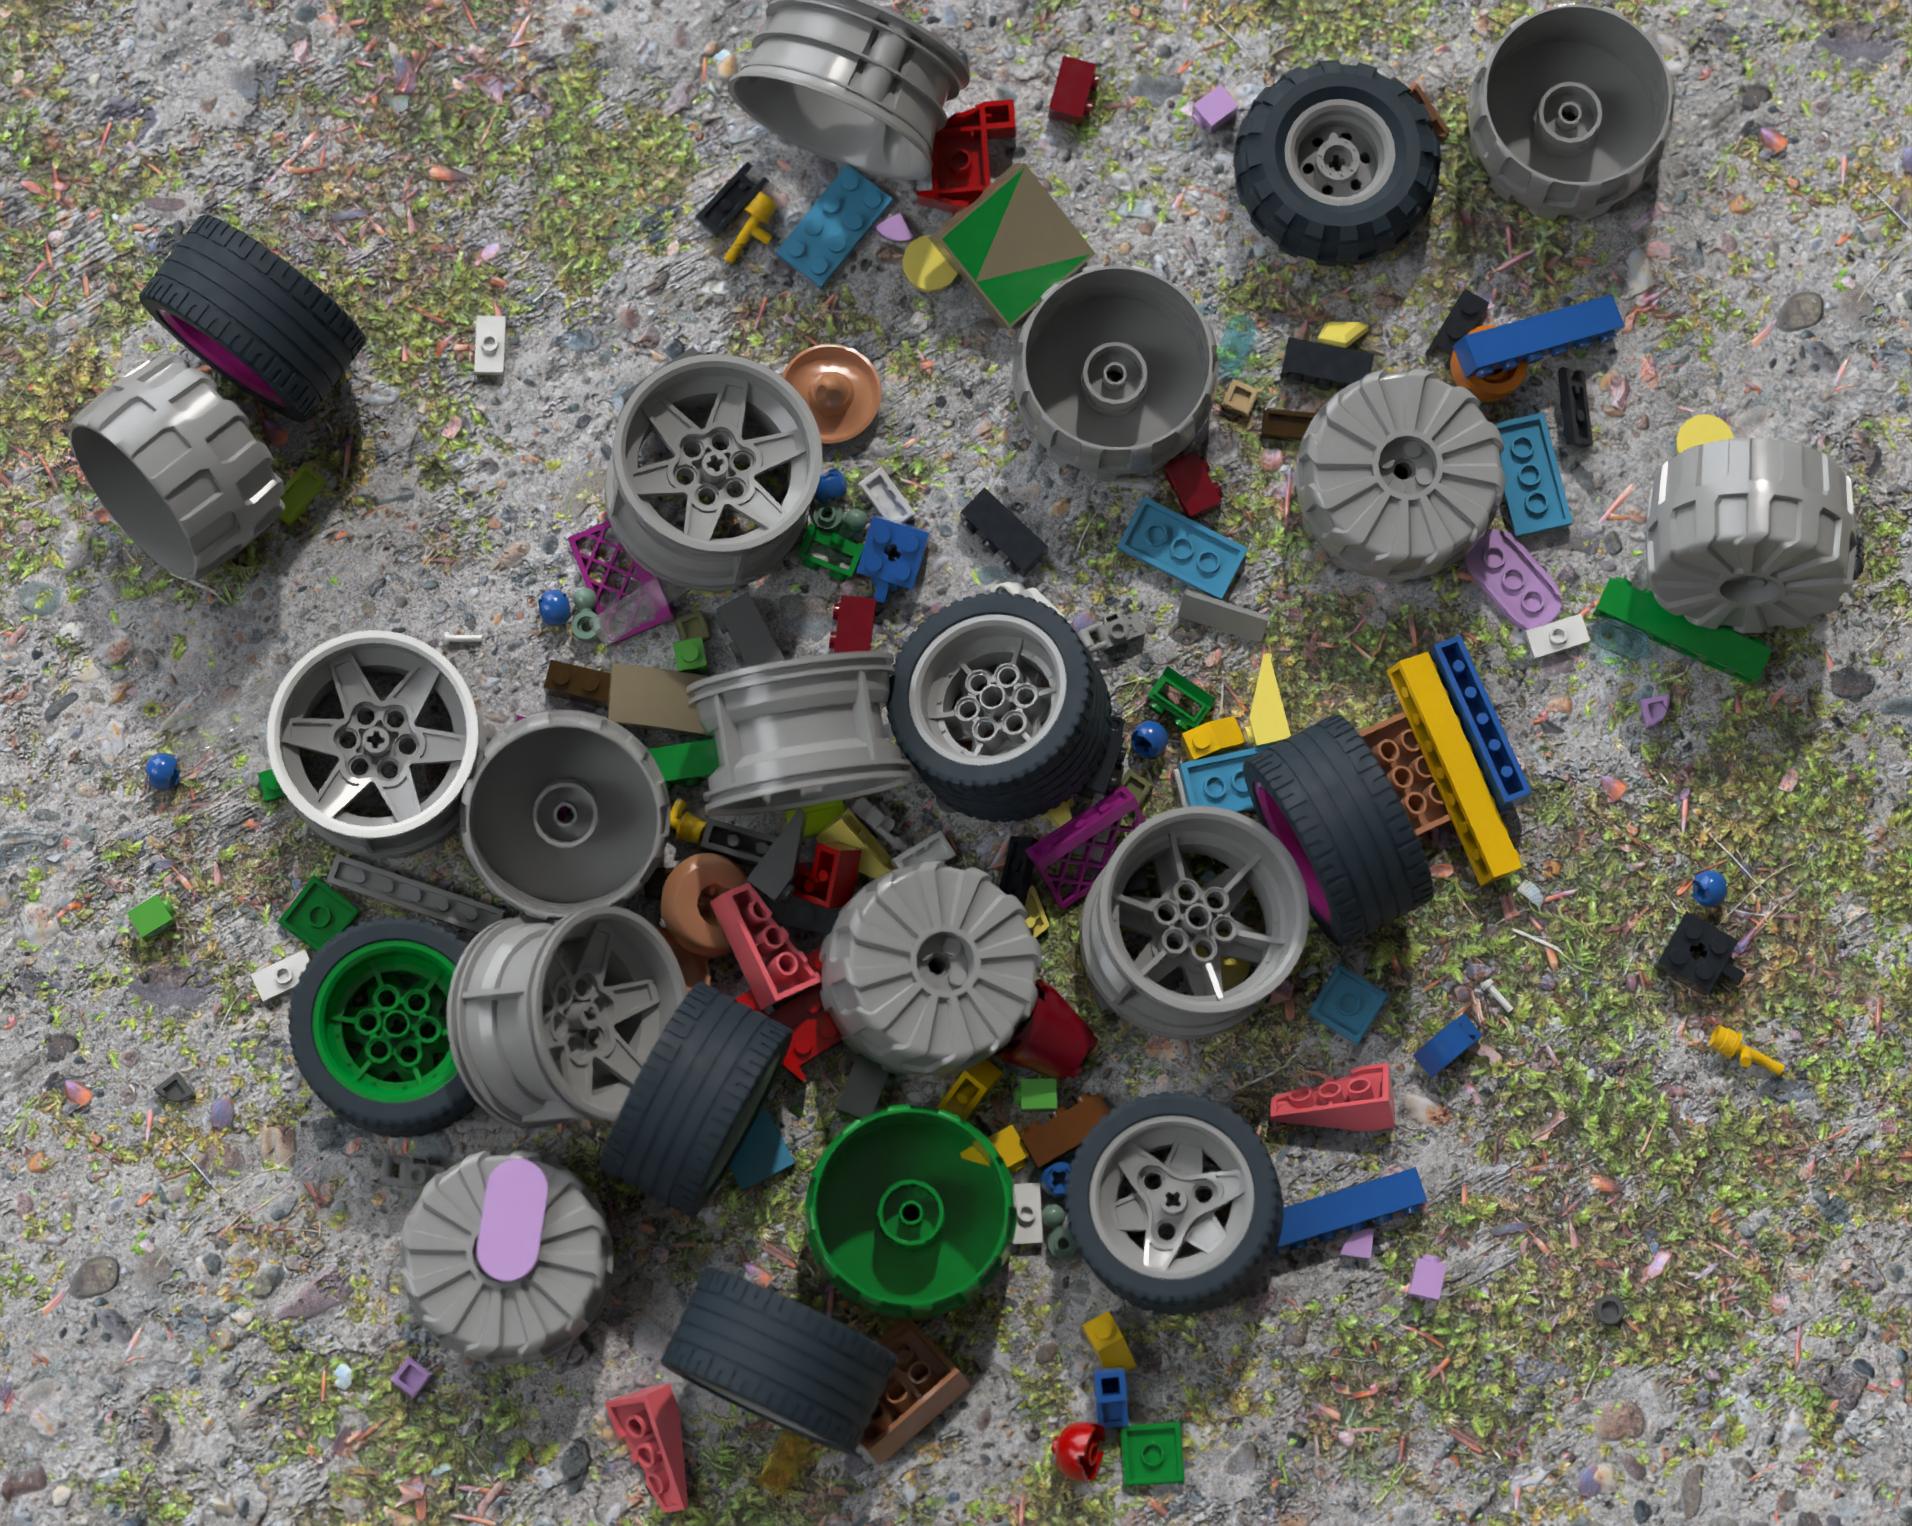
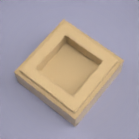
(1240, 398)

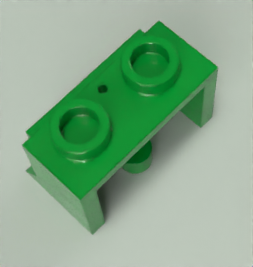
(835, 542)
(1181, 719)

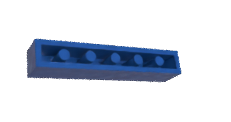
(1539, 336)
(1480, 724)
(1351, 1209)

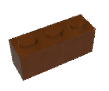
(1063, 1130)

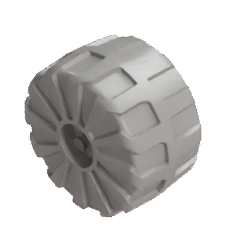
(1581, 64)
(1124, 324)
(177, 466)
(1368, 513)
(1750, 534)
(554, 864)
(881, 980)
(494, 1317)

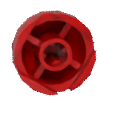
(1078, 1450)

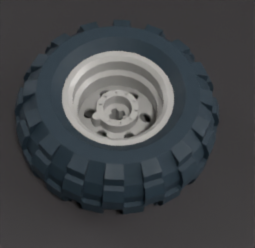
(1324, 105)

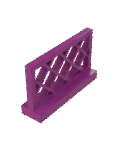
(665, 615)
(1083, 831)

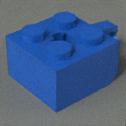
(876, 560)

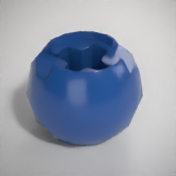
(831, 486)
(554, 607)
(1149, 739)
(162, 771)
(1709, 888)
(1046, 1178)

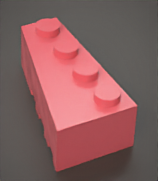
(762, 948)

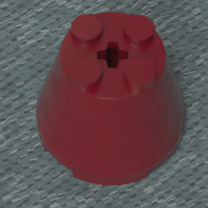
(1051, 1038)

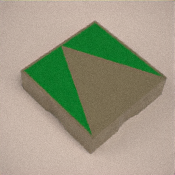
(1012, 245)

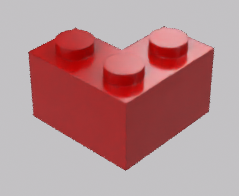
(830, 877)

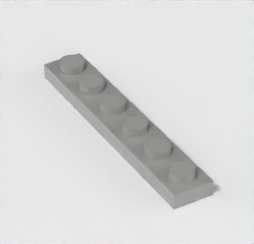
(412, 895)

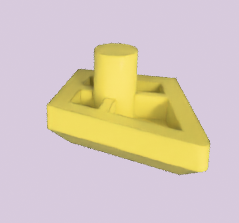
(1342, 333)
(1037, 920)

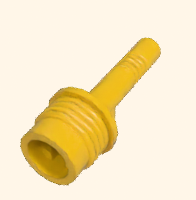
(761, 210)
(688, 827)
(1729, 1042)

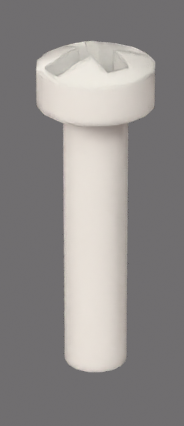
(460, 638)
(1496, 994)

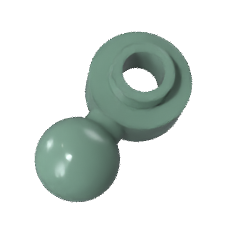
(854, 520)
(585, 600)
(1053, 1217)

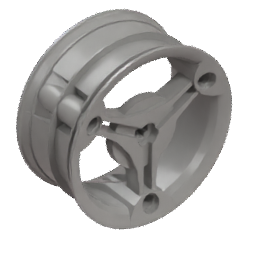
(851, 84)

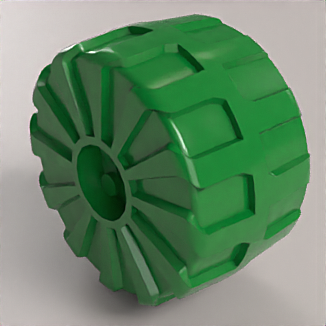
(898, 1162)

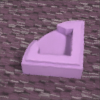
(894, 230)
(1654, 710)
(1359, 1244)

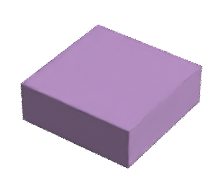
(411, 1377)

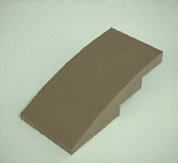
(653, 699)

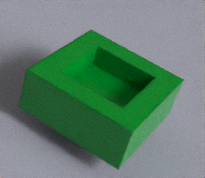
(270, 786)

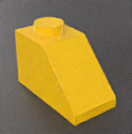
(1212, 738)
(970, 1089)
(1009, 1147)
(1108, 1342)

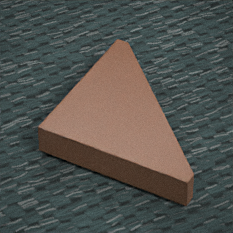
(1439, 125)

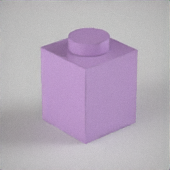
(1214, 110)
(1427, 1278)

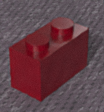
(1072, 91)
(1193, 486)
(854, 624)

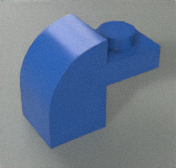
(1447, 1045)
(1110, 1397)

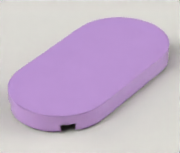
(1513, 580)
(512, 1220)

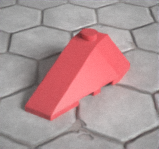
(1349, 1103)
(653, 1432)

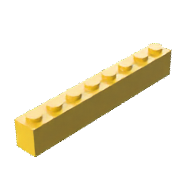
(1454, 768)

